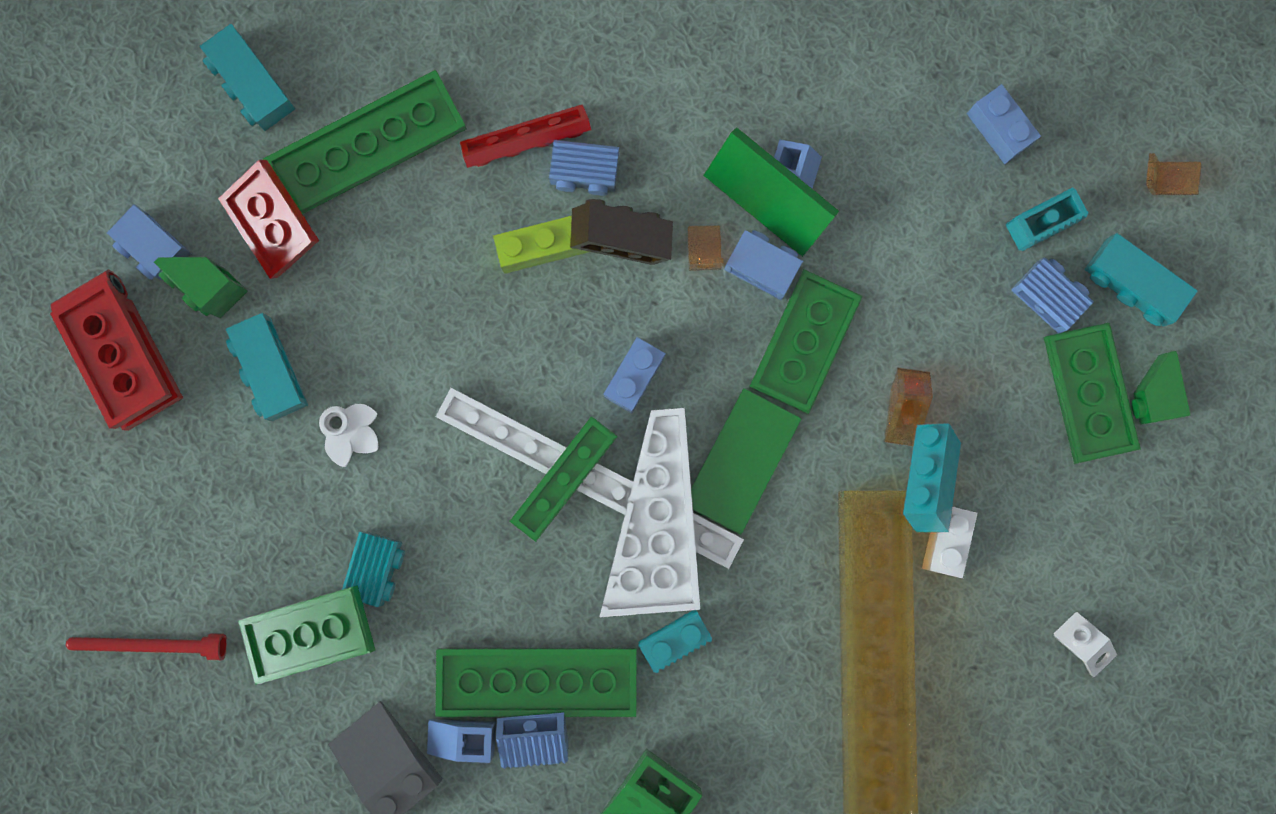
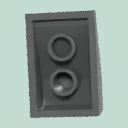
(384, 763)

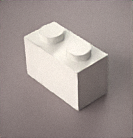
(949, 550)

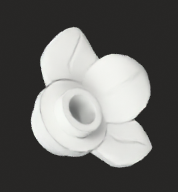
(352, 435)

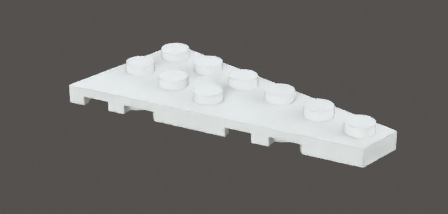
(656, 545)

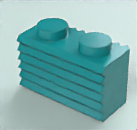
(1047, 219)
(373, 567)
(674, 641)

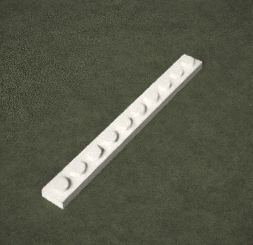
(543, 452)

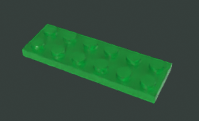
(367, 142)
(535, 682)

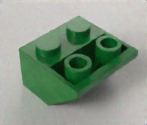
(203, 282)

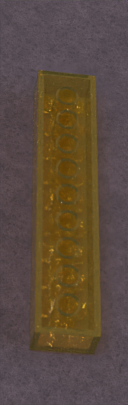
(877, 654)

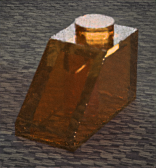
(908, 405)

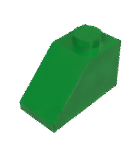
(1161, 392)

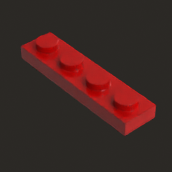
(524, 136)

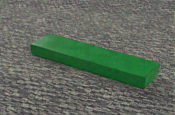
(563, 479)

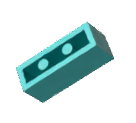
(246, 78)
(1140, 281)
(265, 367)
(932, 478)

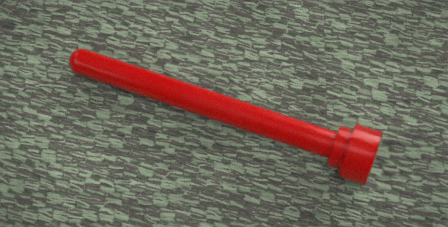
(211, 647)

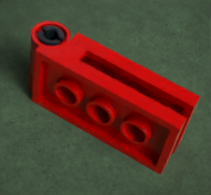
(114, 352)

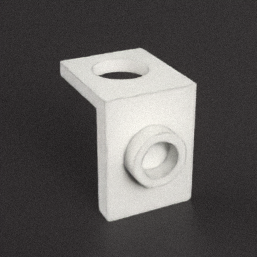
(1086, 643)

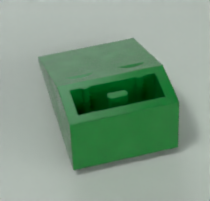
(654, 789)

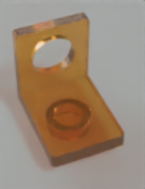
(1173, 177)
(704, 248)

